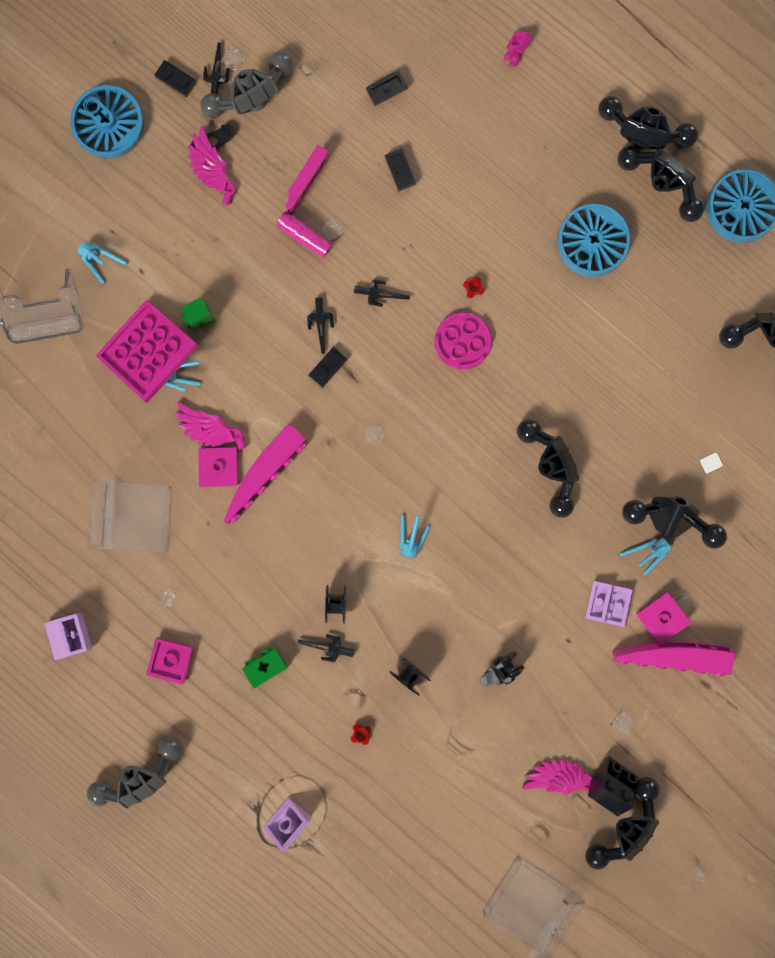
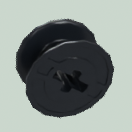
(335, 604)
(410, 676)

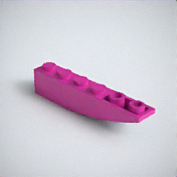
(265, 468)
(680, 656)

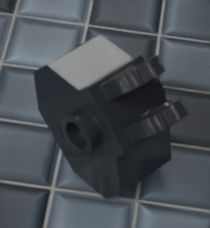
(501, 671)

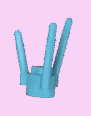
(89, 252)
(170, 382)
(411, 548)
(658, 549)

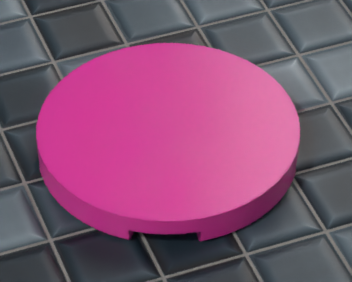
(463, 340)

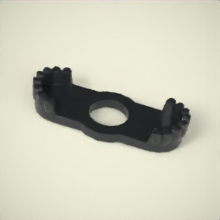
(223, 134)

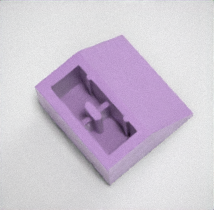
(68, 636)

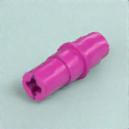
(304, 234)

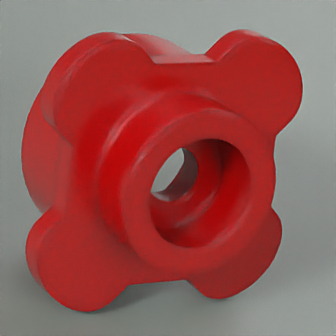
(472, 292)
(360, 729)

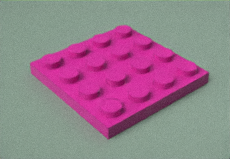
(146, 351)

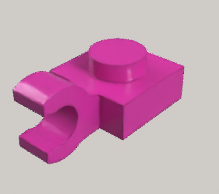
(517, 45)

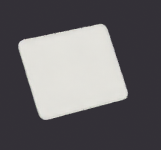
(711, 463)

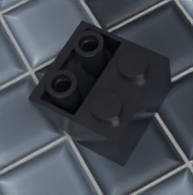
(613, 787)

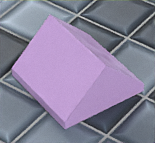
(287, 824)

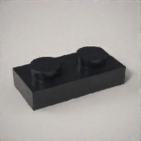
(175, 78)
(386, 88)
(400, 170)
(328, 367)

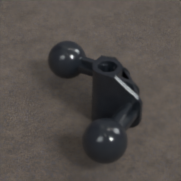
(647, 126)
(666, 176)
(733, 335)
(554, 464)
(673, 517)
(631, 832)

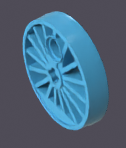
(113, 115)
(738, 198)
(602, 241)

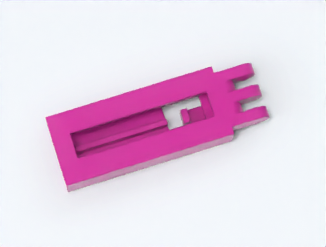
(306, 178)

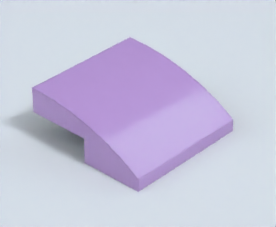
(609, 604)

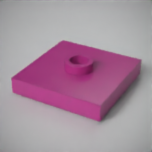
(218, 467)
(663, 618)
(170, 660)

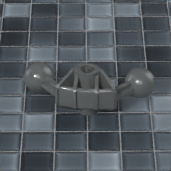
(249, 89)
(135, 782)

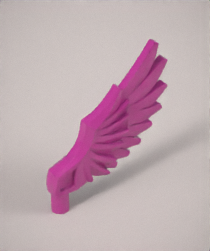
(210, 166)
(208, 428)
(558, 777)

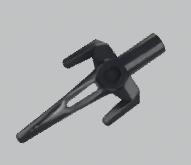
(216, 77)
(374, 292)
(320, 318)
(334, 648)

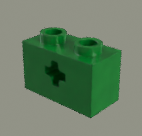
(197, 314)
(256, 675)

